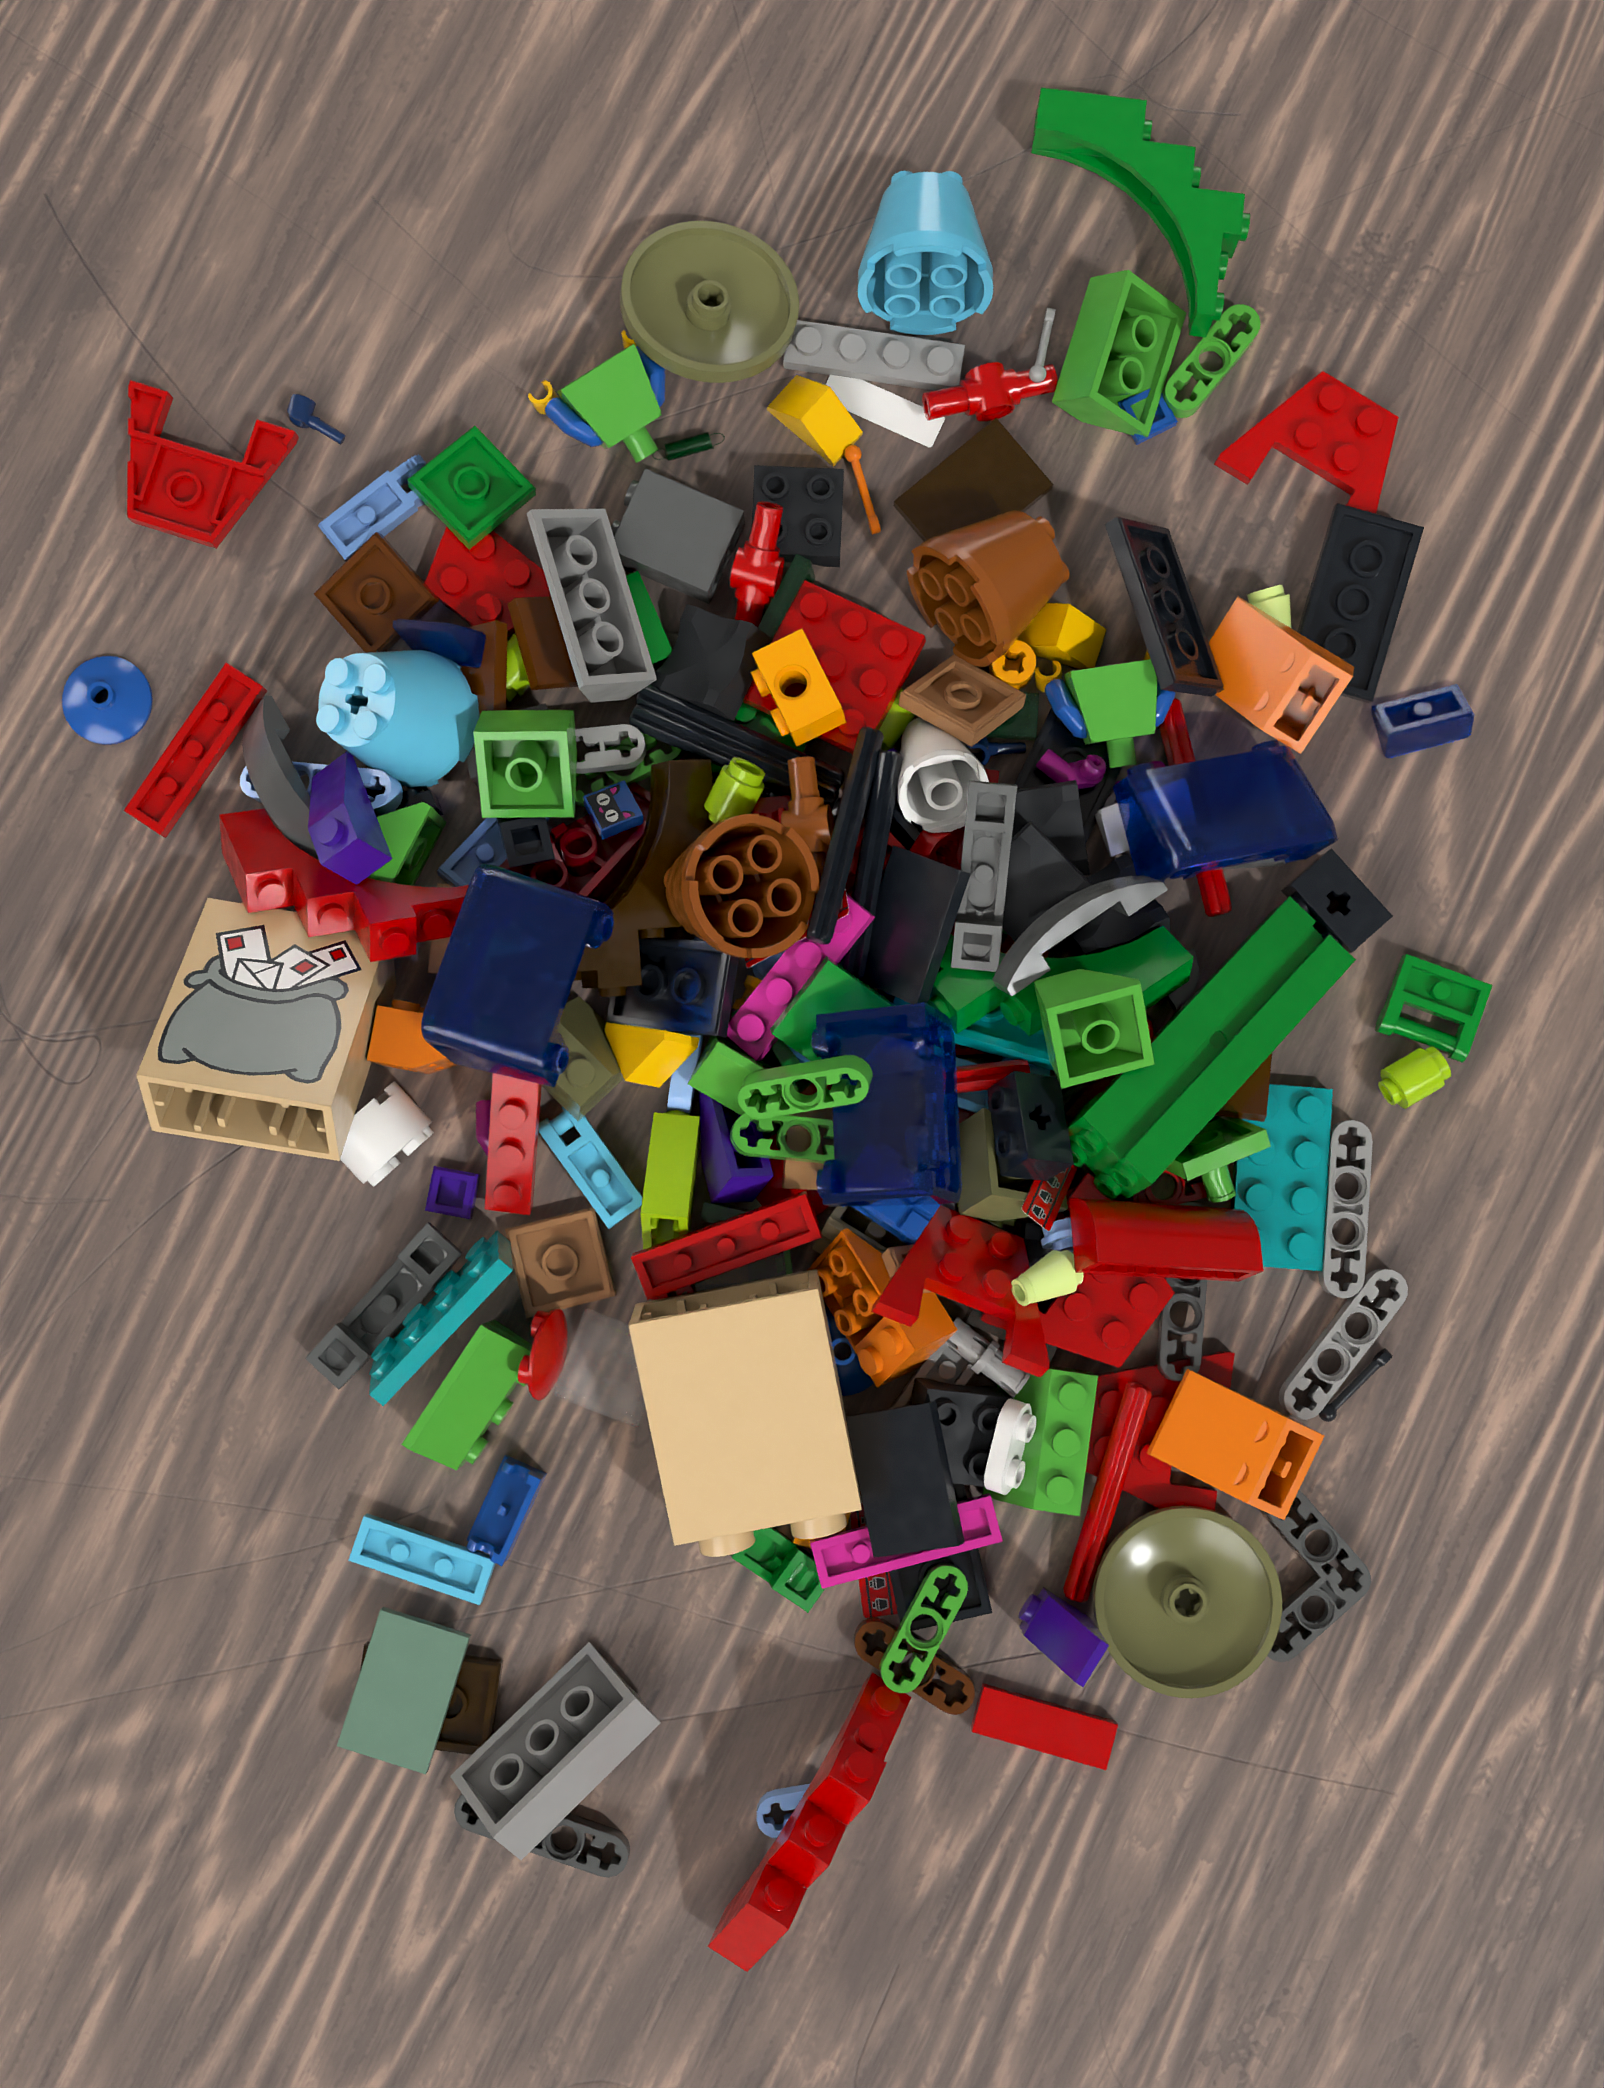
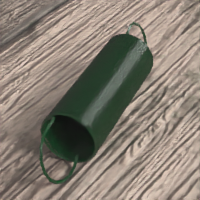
(688, 446)

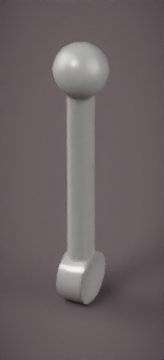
(1038, 372)

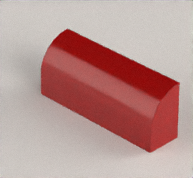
(1164, 1240)

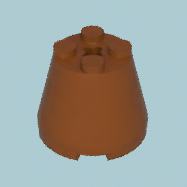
(987, 582)
(744, 886)

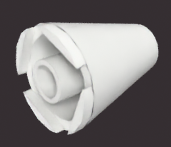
(935, 777)

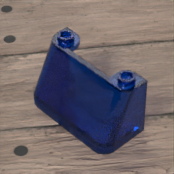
(1222, 813)
(511, 974)
(905, 1132)

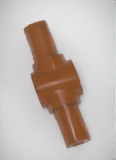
(807, 810)

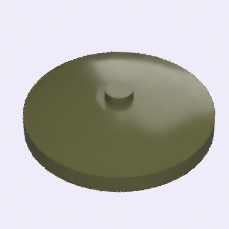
(709, 301)
(1187, 1601)

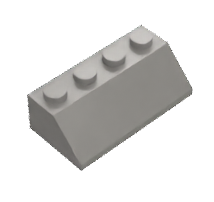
(592, 602)
(554, 1751)

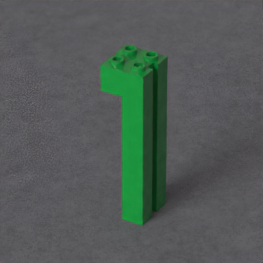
(1206, 1052)

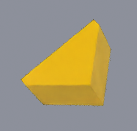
(816, 417)
(1064, 636)
(648, 1054)

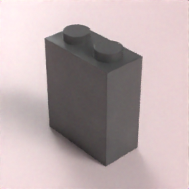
(677, 535)

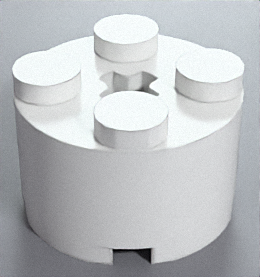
(381, 1132)

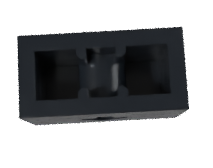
(1359, 910)
(1029, 1126)

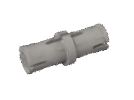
(986, 1358)

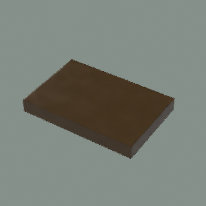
(974, 484)
(472, 1705)

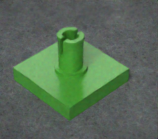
(1214, 1148)

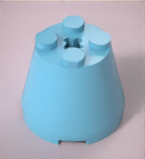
(925, 256)
(400, 713)

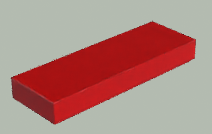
(1044, 1726)

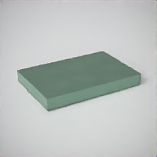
(404, 1690)

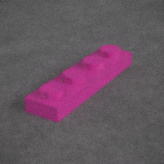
(771, 997)
(850, 1555)

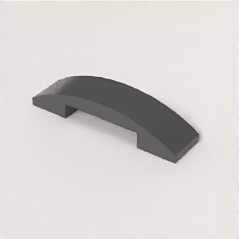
(275, 774)
(987, 860)
(1025, 960)
(384, 1306)

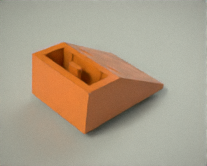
(1276, 674)
(399, 1040)
(850, 1283)
(1235, 1444)

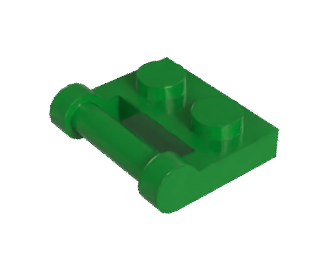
(1437, 993)

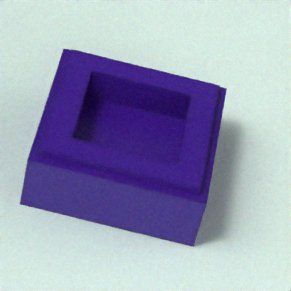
(452, 1192)

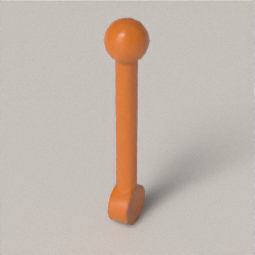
(853, 455)

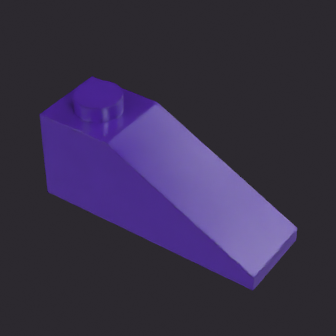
(345, 823)
(726, 1171)
(1063, 1634)

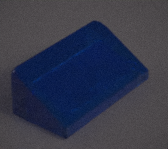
(449, 640)
(1422, 720)

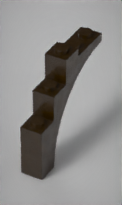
(640, 899)

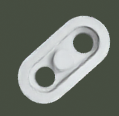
(1012, 1431)

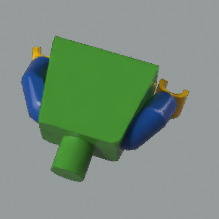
(610, 402)
(1108, 704)

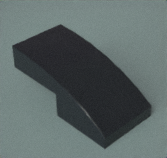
(525, 841)

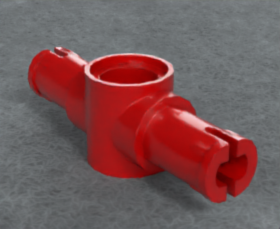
(987, 392)
(757, 566)

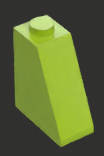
(670, 1177)

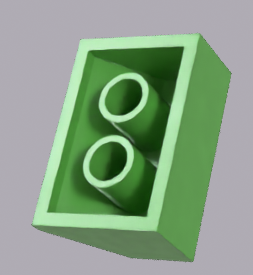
(1117, 351)
(470, 1398)
(1060, 1445)

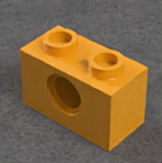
(791, 662)

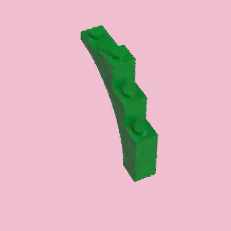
(1114, 142)
(971, 994)

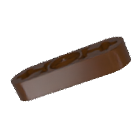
(949, 1674)

